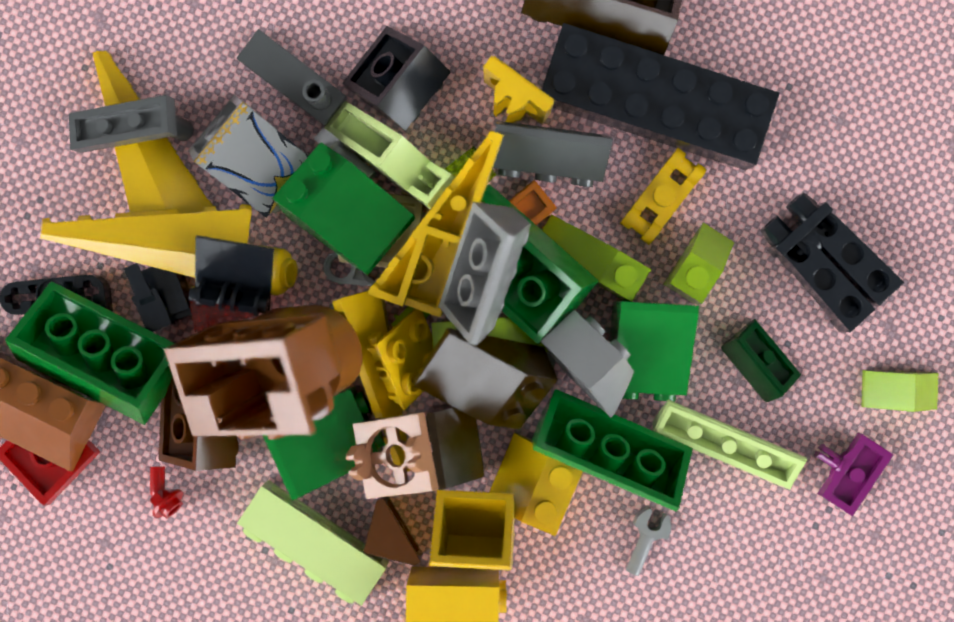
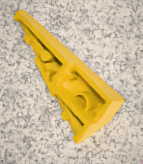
(149, 169)
(152, 237)
(424, 262)
(366, 316)

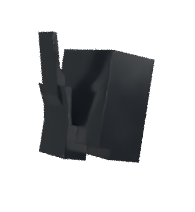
(159, 296)

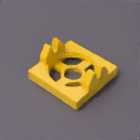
(515, 93)

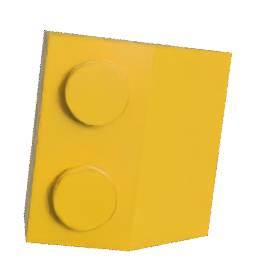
(539, 485)

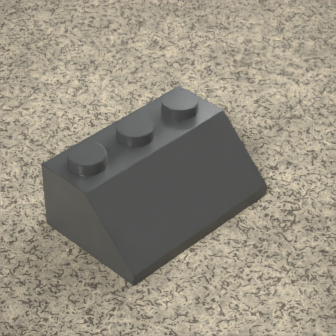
(552, 153)

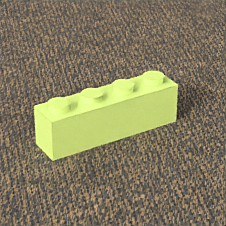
(312, 542)

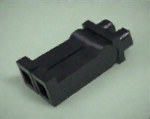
(831, 262)

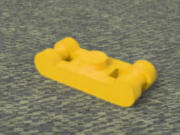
(663, 196)

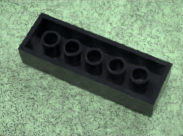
(659, 97)

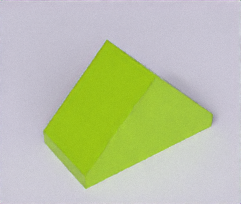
(900, 390)

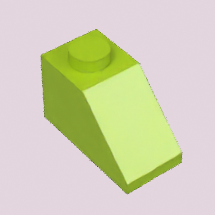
(700, 264)

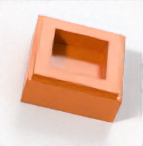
(533, 203)

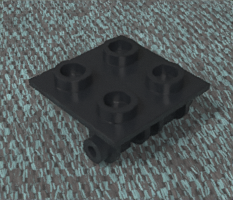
(232, 275)

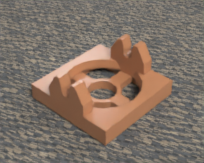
(417, 456)

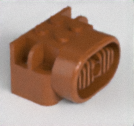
(265, 372)

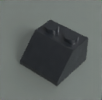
(397, 77)

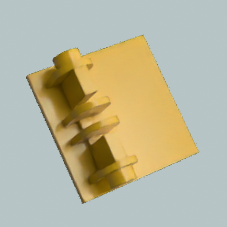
(401, 356)

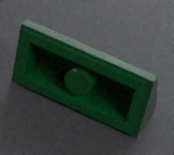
(761, 361)

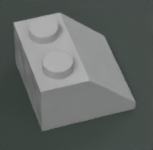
(591, 360)

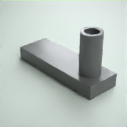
(291, 77)
(127, 124)

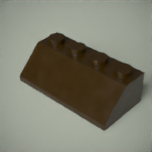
(635, 22)

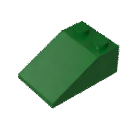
(343, 208)

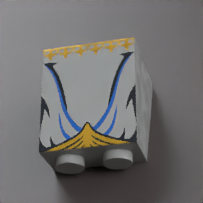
(247, 155)

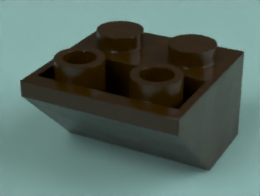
(454, 446)

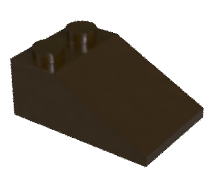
(490, 381)

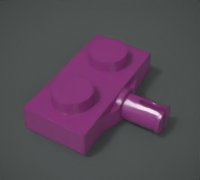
(852, 472)

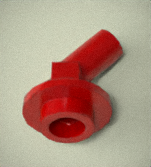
(165, 501)

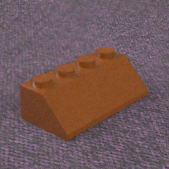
(45, 413)

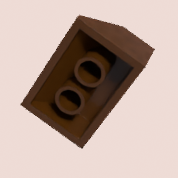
(188, 451)

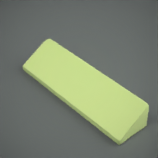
(729, 444)

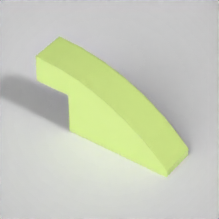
(389, 154)

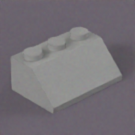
(483, 269)

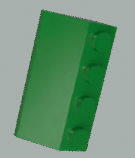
(545, 282)
(93, 352)
(613, 449)

